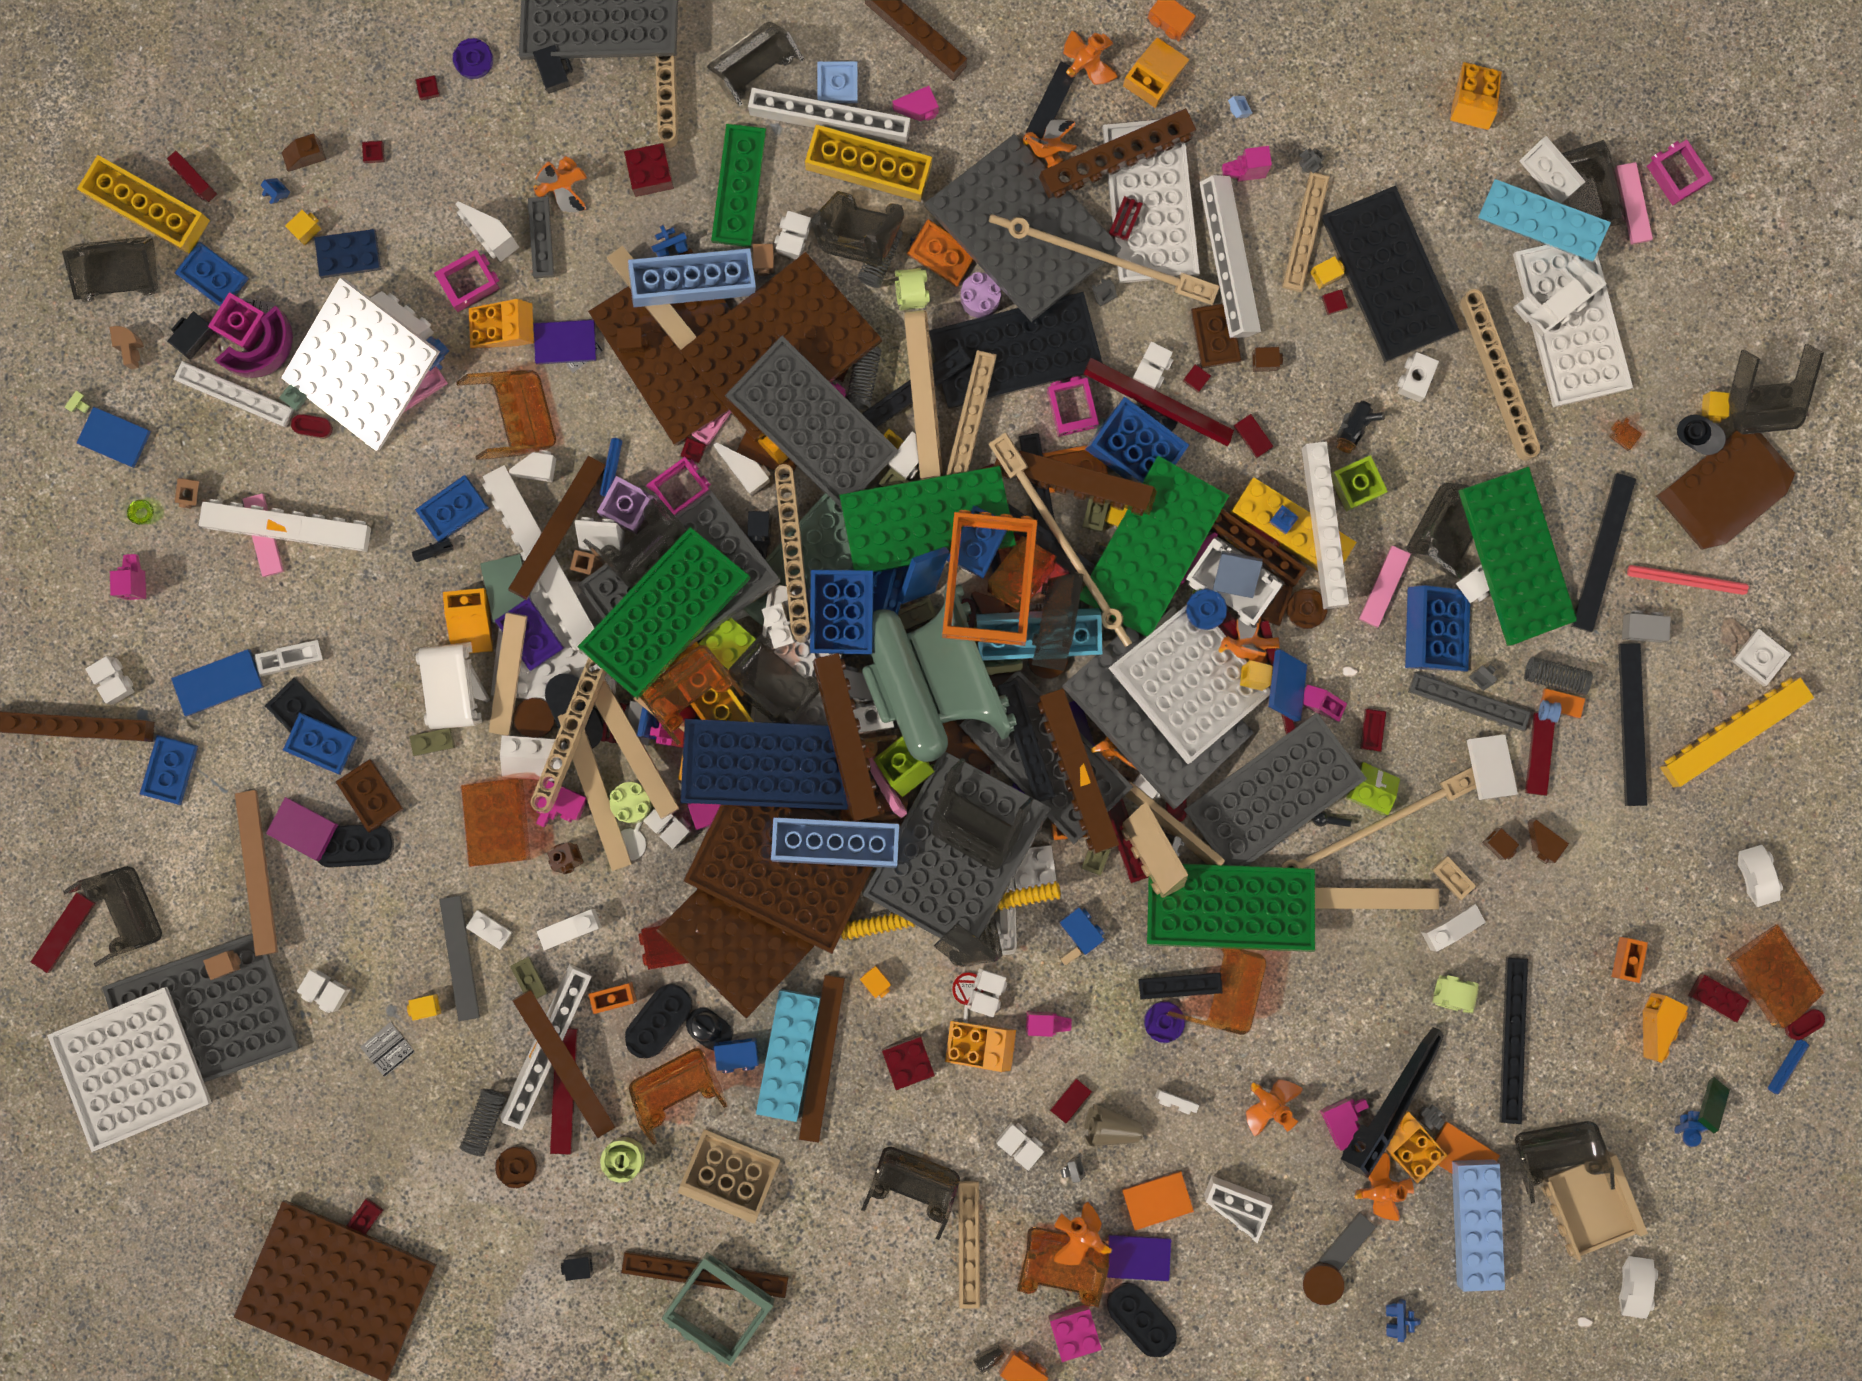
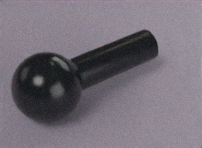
(1323, 819)

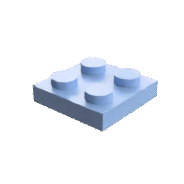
(837, 82)

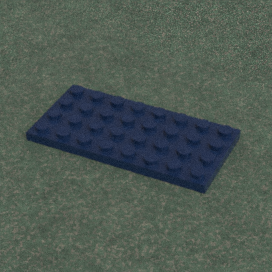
(760, 765)

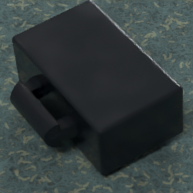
(552, 69)
(190, 334)

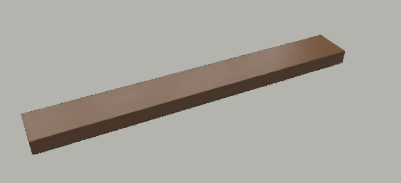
(256, 873)

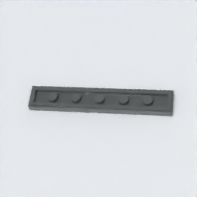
(1469, 702)
(459, 958)

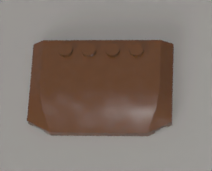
(1728, 489)

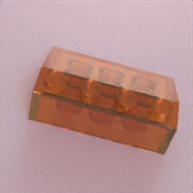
(495, 822)
(1776, 977)

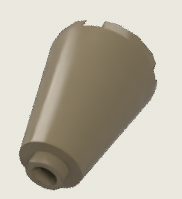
(1110, 1128)

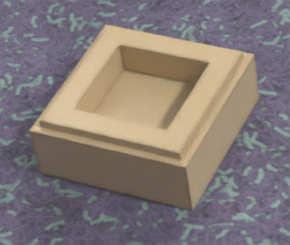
(1070, 955)

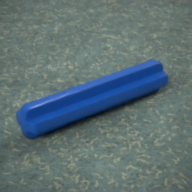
(611, 465)
(1788, 1066)

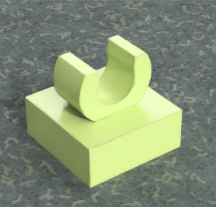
(76, 402)

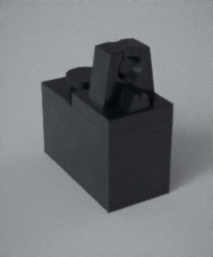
(760, 530)

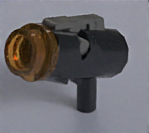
(1354, 425)

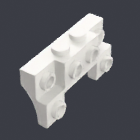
(1581, 286)

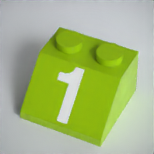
(1377, 791)

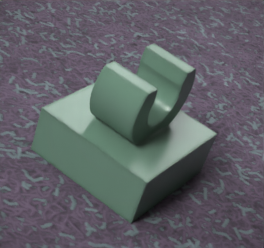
(293, 397)

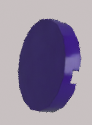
(473, 58)
(1161, 1027)

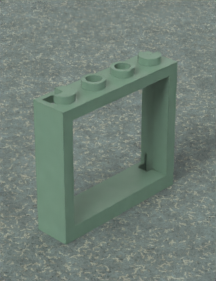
(737, 1282)

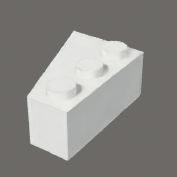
(1240, 1205)

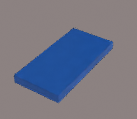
(217, 682)

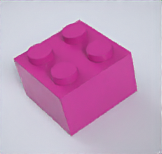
(238, 322)
(1075, 1332)

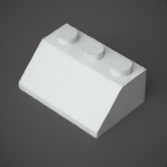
(403, 314)
(526, 756)

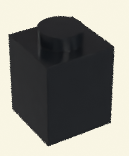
(577, 1267)

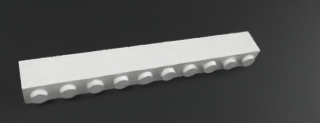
(526, 533)

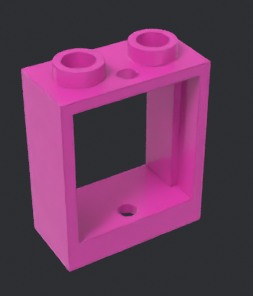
(1665, 181)
(474, 296)
(1077, 426)
(672, 471)

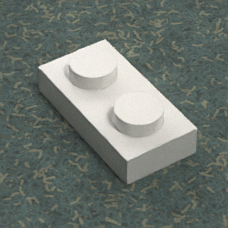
(489, 929)
(1184, 1105)

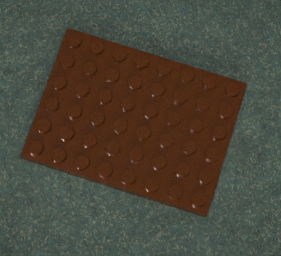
(792, 304)
(661, 373)
(795, 897)
(335, 1290)

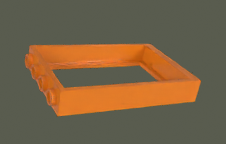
(1001, 522)

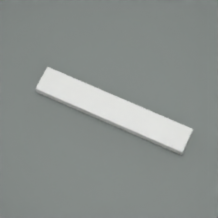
(233, 394)

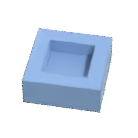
(1239, 107)

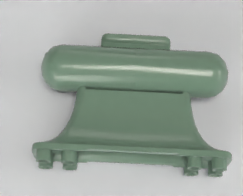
(931, 680)

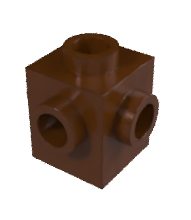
(565, 858)

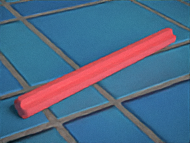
(1687, 579)

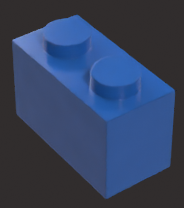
(1082, 930)
(736, 1054)

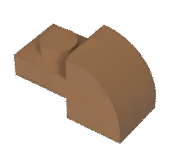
(127, 342)
(585, 563)

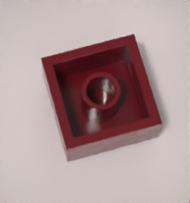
(649, 169)
(908, 1062)

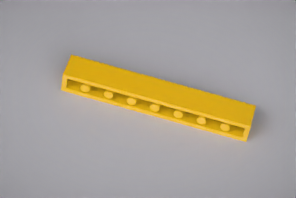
(1736, 732)

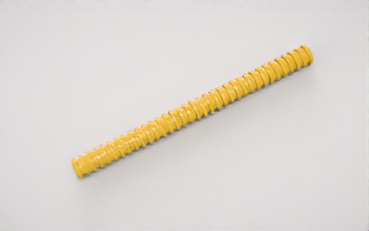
(894, 921)

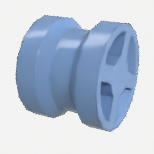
(1549, 711)

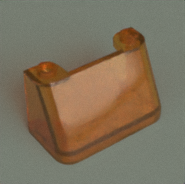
(1040, 1269)

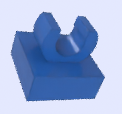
(275, 189)
(1283, 519)

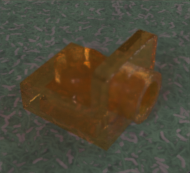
(1624, 434)

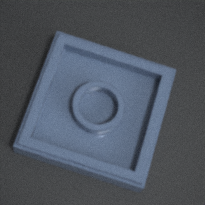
(1237, 574)

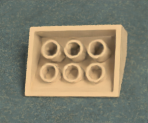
(1154, 851)
(728, 1176)

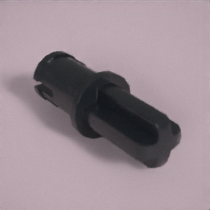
(432, 550)

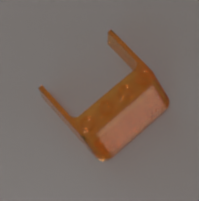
(522, 411)
(1241, 985)

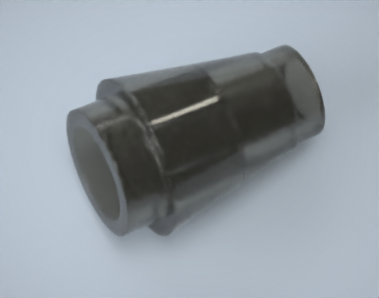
(987, 1359)

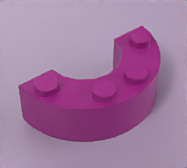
(269, 355)

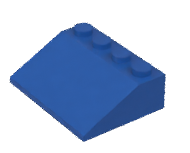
(1132, 441)
(841, 612)
(1437, 629)

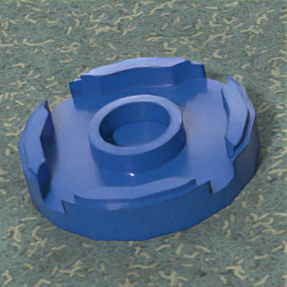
(1206, 609)

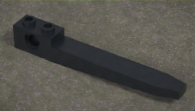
(1377, 1136)

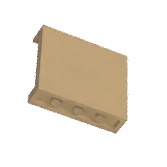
(1590, 1211)

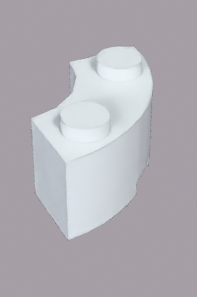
(1474, 585)
(1759, 875)
(1638, 1287)

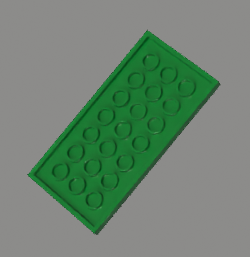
(917, 517)
(1155, 550)
(1517, 556)
(663, 613)
(1236, 909)

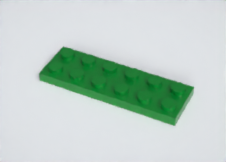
(738, 185)

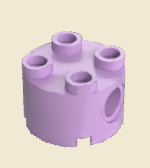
(980, 295)

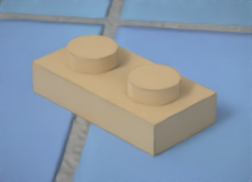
(1453, 878)

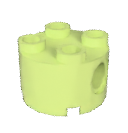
(911, 289)
(630, 803)
(1455, 994)
(622, 1159)

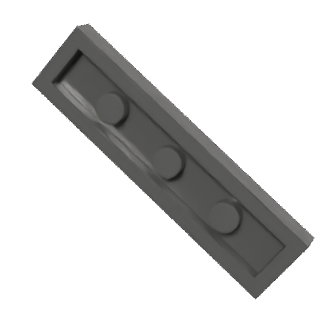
(541, 237)

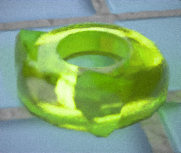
(135, 506)

